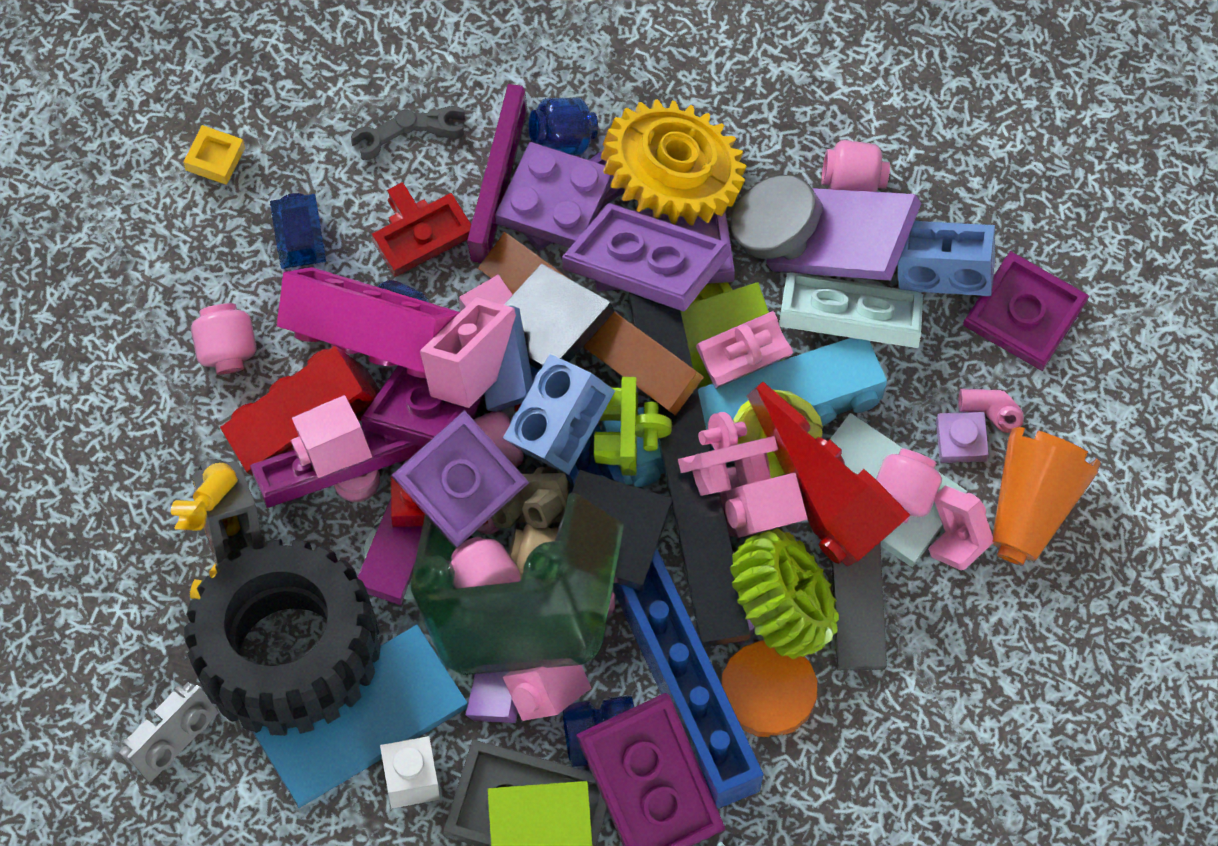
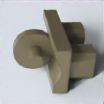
(538, 502)

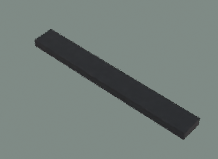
(697, 518)

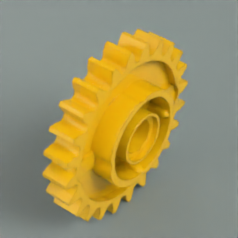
(673, 162)

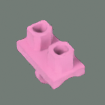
(744, 349)
(710, 467)

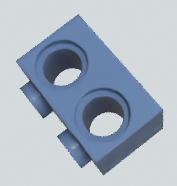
(948, 258)
(559, 414)

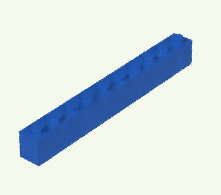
(682, 667)

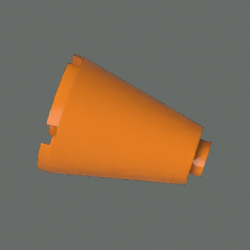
(1037, 492)

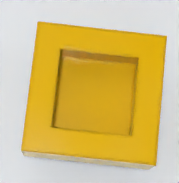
(214, 155)

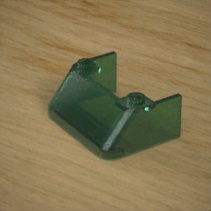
(542, 621)

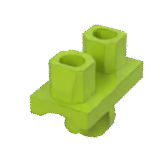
(621, 447)

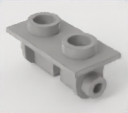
(183, 718)

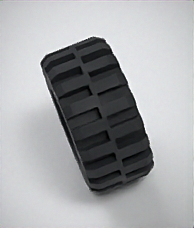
(267, 583)

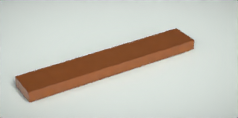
(617, 340)

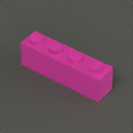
(359, 318)

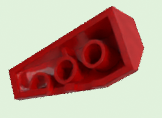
(842, 507)

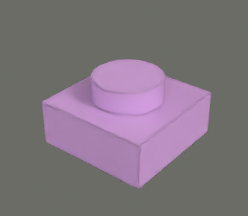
(962, 437)

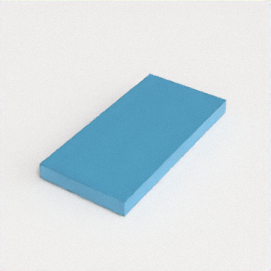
(401, 704)

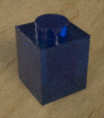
(297, 230)

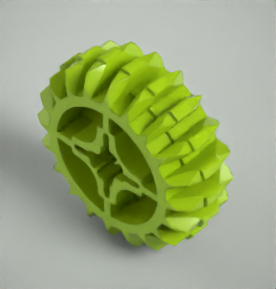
(784, 593)

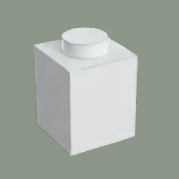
(410, 772)

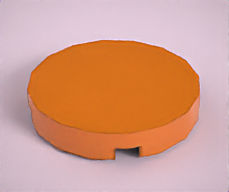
(769, 690)

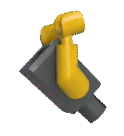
(223, 509)

